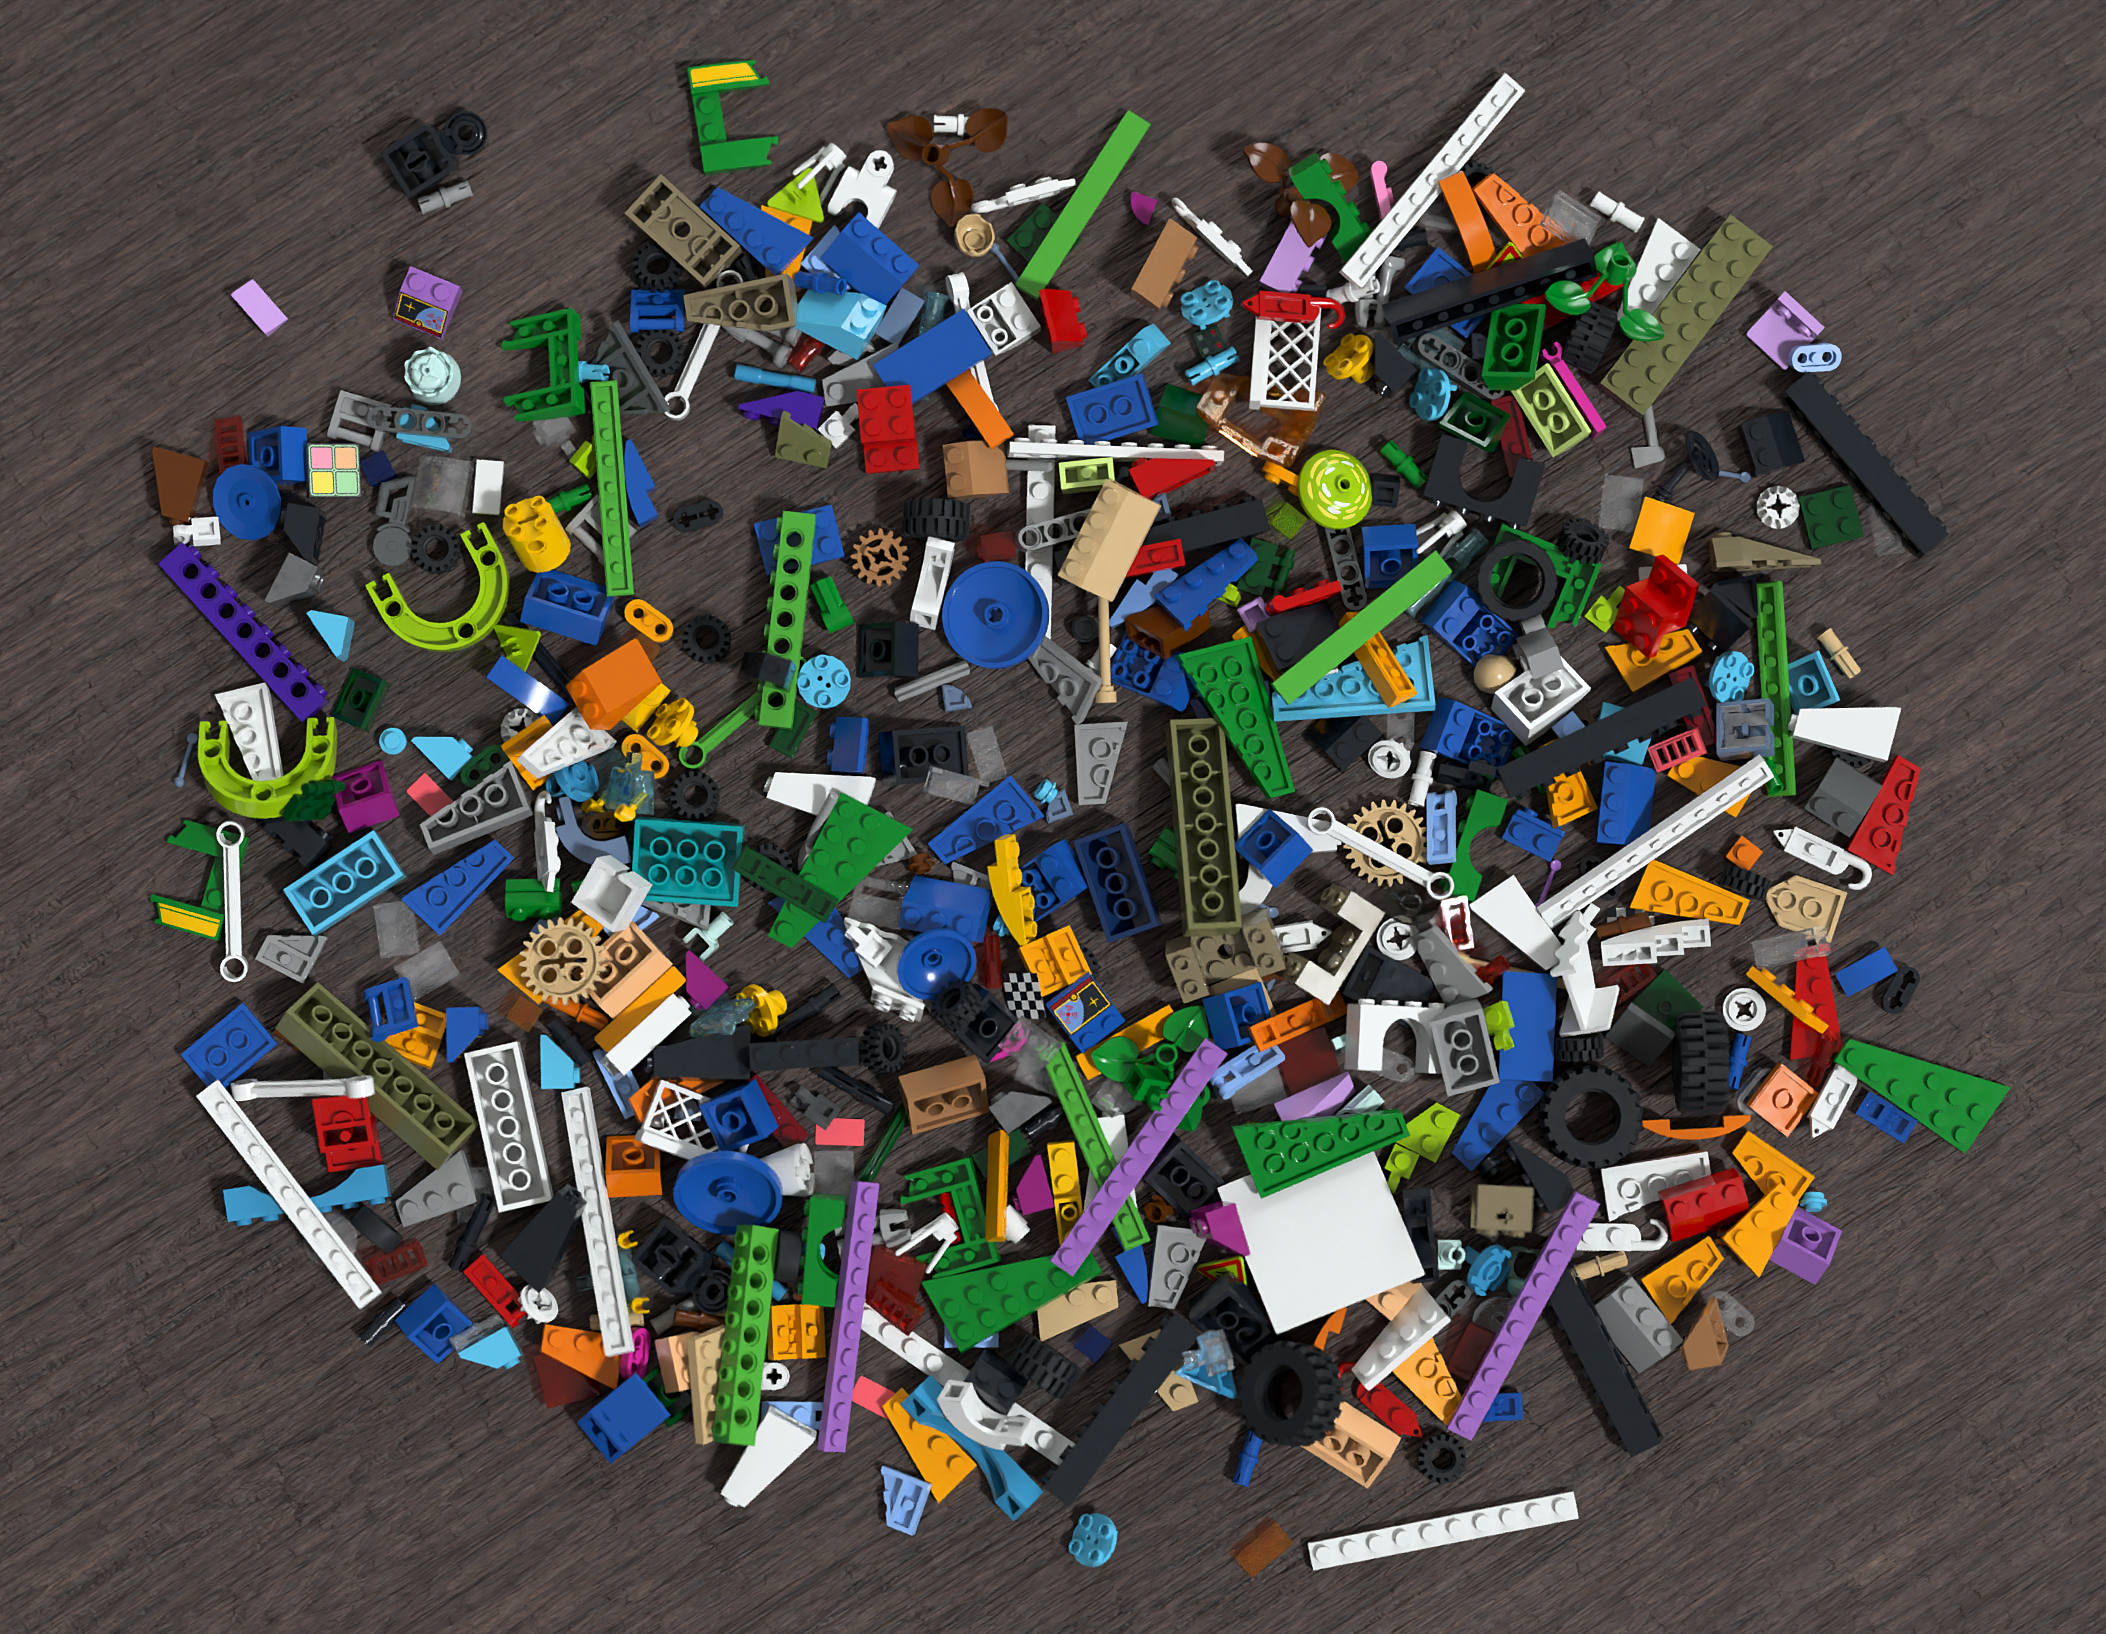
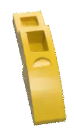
(1012, 900)
(1065, 1186)

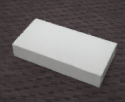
(488, 487)

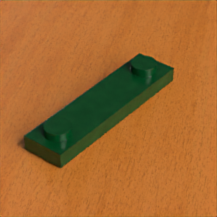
(785, 884)

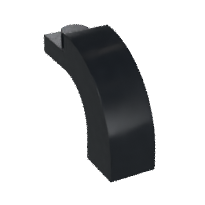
(1419, 1225)

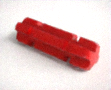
(948, 1207)

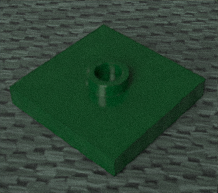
(1666, 999)

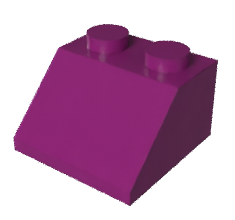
(366, 797)
(1220, 1226)

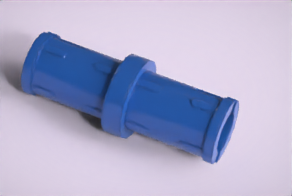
(820, 283)
(1737, 1059)
(1247, 1459)

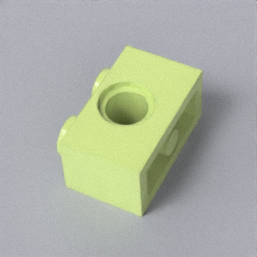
(1085, 474)

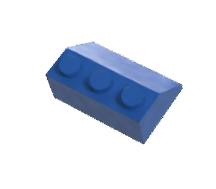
(869, 260)
(567, 606)
(1624, 803)
(946, 905)

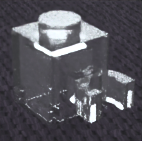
(555, 431)
(1212, 1353)

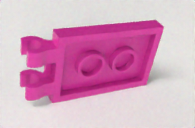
(1574, 390)

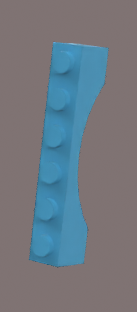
(364, 1184)
(1009, 1483)

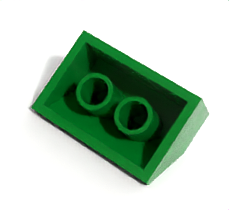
(1513, 346)

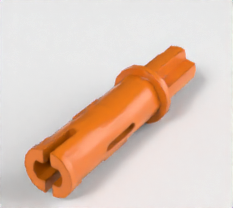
(581, 1013)

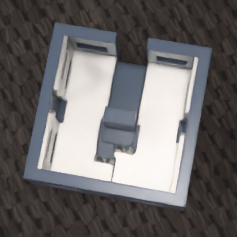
(1744, 729)

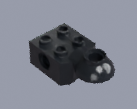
(433, 154)
(682, 1266)

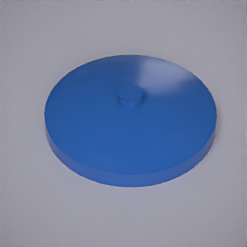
(995, 615)
(727, 1191)

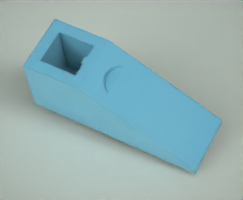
(1132, 357)

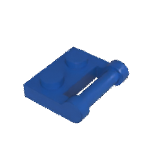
(657, 304)
(398, 1007)

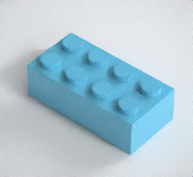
(344, 883)

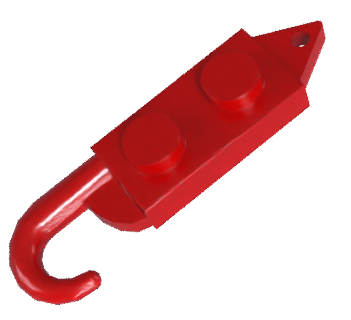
(1292, 307)
(1386, 1406)

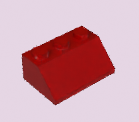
(1704, 1204)

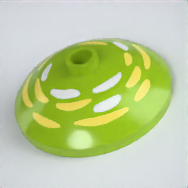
(1325, 498)

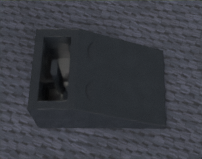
(1384, 978)
(1548, 1183)

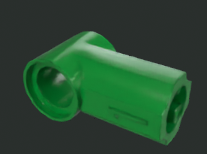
(833, 609)

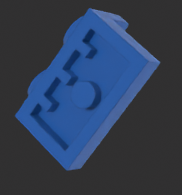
(1533, 834)

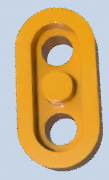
(1276, 474)
(649, 621)
(650, 754)

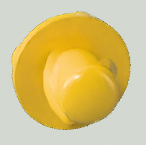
(1351, 359)
(674, 724)
(768, 1006)

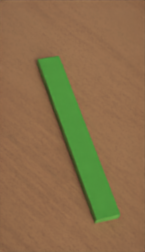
(1082, 205)
(612, 488)
(1361, 628)
(1775, 678)
(1093, 1142)

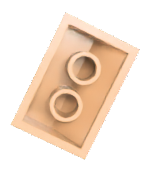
(631, 968)
(1356, 1445)

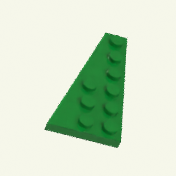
(1237, 697)
(844, 853)
(993, 1298)

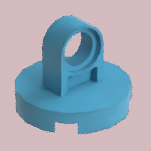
(576, 781)
(1488, 1268)

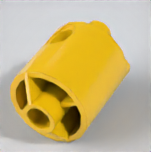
(536, 534)

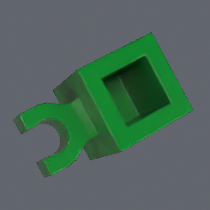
(1147, 1085)

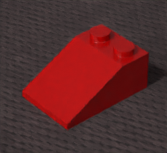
(1061, 319)
(1166, 474)

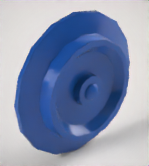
(247, 502)

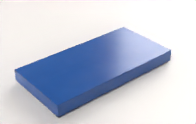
(935, 357)
(1533, 1010)

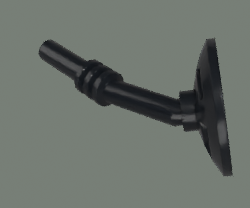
(1694, 460)

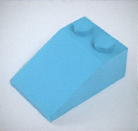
(840, 320)

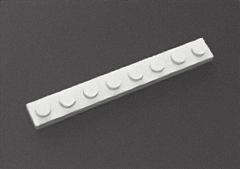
(1101, 449)
(1040, 509)

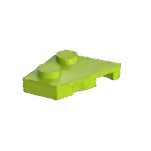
(1430, 1131)

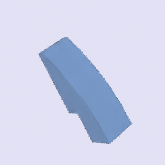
(1142, 596)

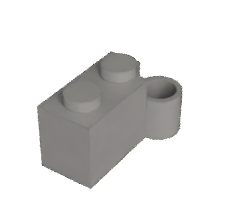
(1537, 648)

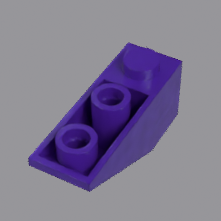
(802, 406)

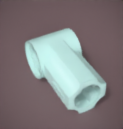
(1365, 1101)

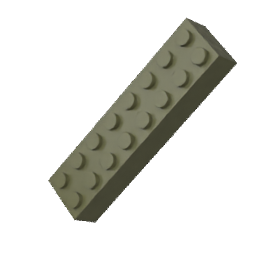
(1686, 316)
(1203, 828)
(402, 1095)

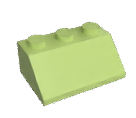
(1552, 412)

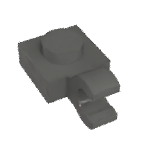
(818, 1108)

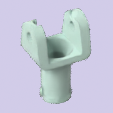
(716, 929)
(1445, 1250)

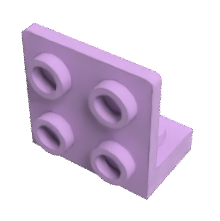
(1783, 328)

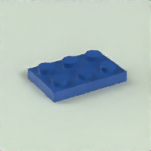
(1438, 271)
(1112, 410)
(826, 540)
(230, 1047)

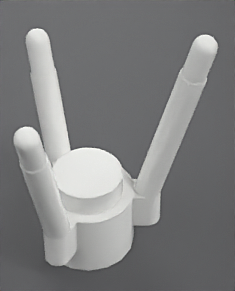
(828, 158)
(1451, 525)
(941, 1228)

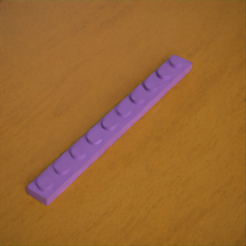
(1138, 1157)
(1522, 1315)
(848, 1316)

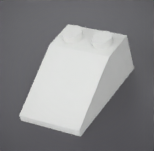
(1537, 704)

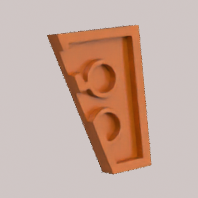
(582, 1352)

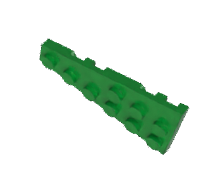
(1937, 1097)
(1299, 1149)

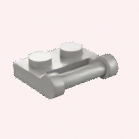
(356, 410)
(592, 515)

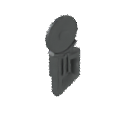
(392, 542)

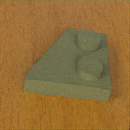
(801, 443)

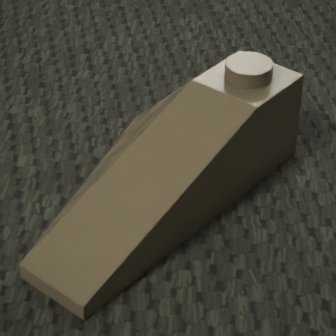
(754, 305)
(1742, 554)

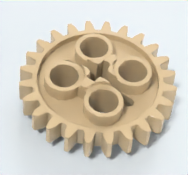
(1410, 835)
(562, 937)

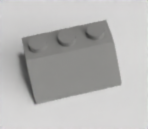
(1464, 1048)
(1637, 1325)

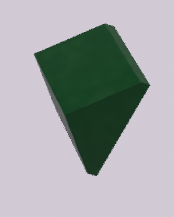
(1179, 418)
(1476, 422)
(361, 700)
(675, 1403)

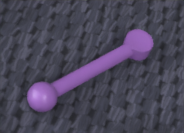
(1555, 866)

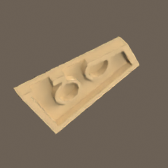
(1077, 1307)
(1175, 1390)

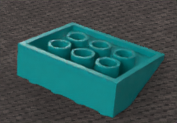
(688, 860)

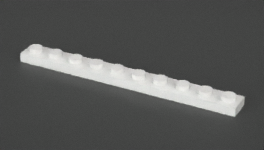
(1426, 187)
(1655, 841)
(289, 1194)
(598, 1222)
(944, 1368)
(1443, 1530)

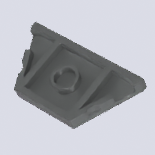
(636, 387)

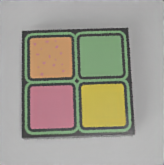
(332, 471)

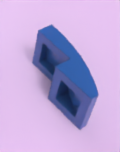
(1866, 971)
(1886, 1117)
(1505, 1408)

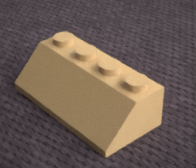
(1109, 540)

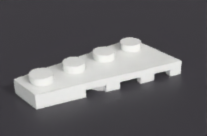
(254, 729)
(1636, 1183)

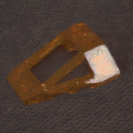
(1290, 439)

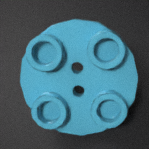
(1207, 304)
(1432, 394)
(1730, 676)
(815, 691)
(1087, 1550)

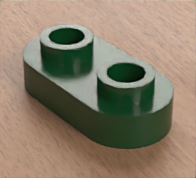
(483, 764)

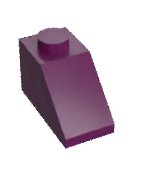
(702, 983)
(1033, 1190)

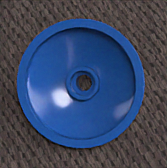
(926, 974)

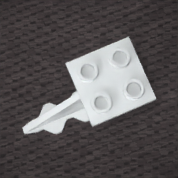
(886, 988)
(1587, 1007)

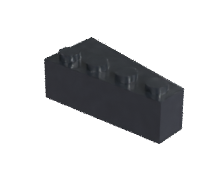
(298, 838)

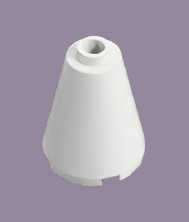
(793, 1170)

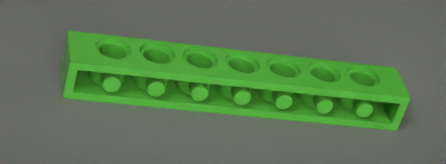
(804, 525)
(750, 1289)

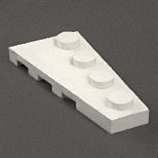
(1659, 268)
(565, 745)
(1401, 1338)

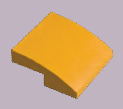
(1661, 529)
(521, 742)
(1055, 960)
(423, 1042)
(796, 1332)

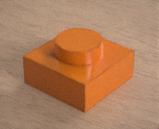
(1743, 853)

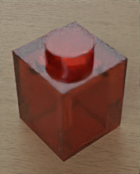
(997, 547)

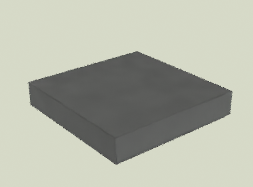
(1640, 1034)

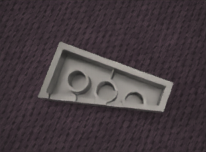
(485, 808)

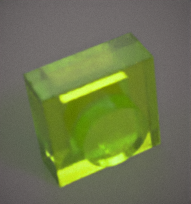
(1288, 521)

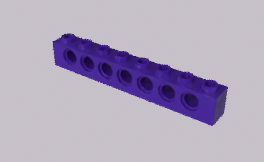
(175, 566)

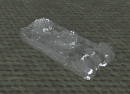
(1791, 947)

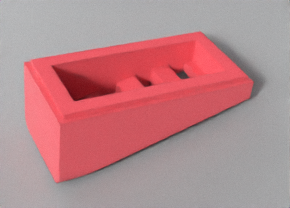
(1697, 741)

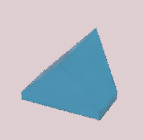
(1221, 1383)

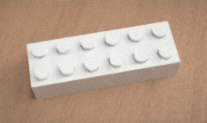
(509, 1126)

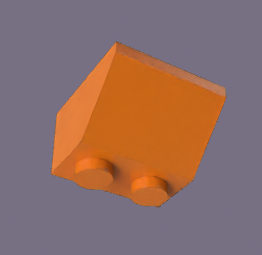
(632, 1168)

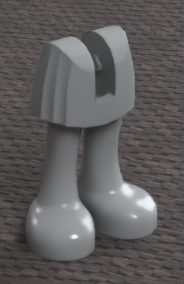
(1362, 306)
(779, 351)
(884, 1236)

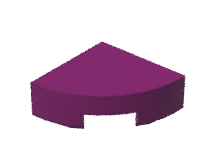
(1142, 207)

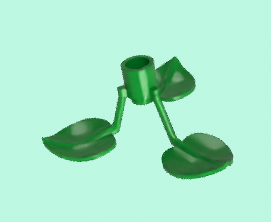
(1617, 268)
(1184, 1028)

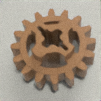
(874, 569)

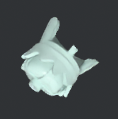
(432, 376)

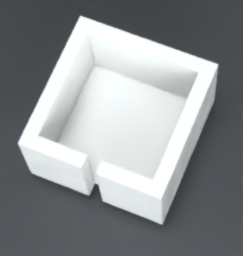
(611, 893)

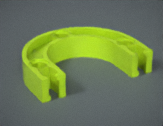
(482, 616)
(246, 795)

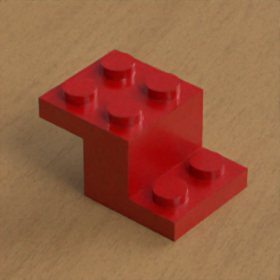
(888, 429)
(1655, 606)
(347, 1132)

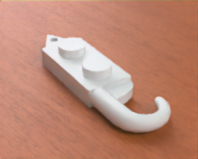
(1021, 194)
(1211, 234)
(545, 843)
(1822, 854)
(1297, 936)
(1831, 1100)
(1620, 1237)

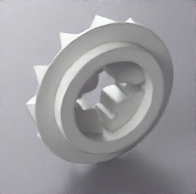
(1769, 516)
(514, 719)
(1380, 763)
(1390, 949)
(1757, 1009)
(544, 1300)

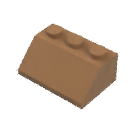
(1164, 266)
(944, 1094)

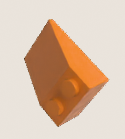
(613, 686)

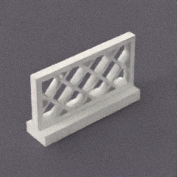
(1261, 362)
(669, 1143)

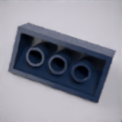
(1118, 882)

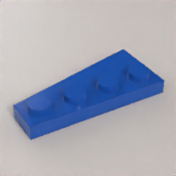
(761, 234)
(1208, 581)
(993, 816)
(454, 889)
(831, 941)
(1494, 1117)

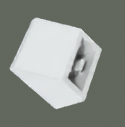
(1004, 319)

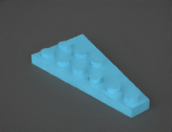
(1354, 694)

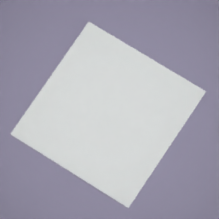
(1324, 1241)

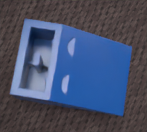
(1467, 624)
(1151, 675)
(1467, 735)
(1053, 878)
(623, 1418)

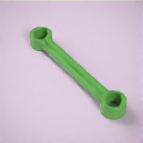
(725, 728)

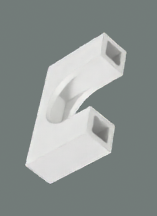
(1368, 1026)

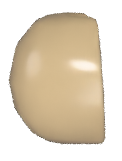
(974, 235)
(1494, 672)

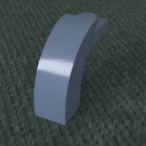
(584, 847)

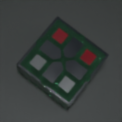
(1209, 341)

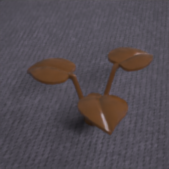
(912, 138)
(1309, 219)

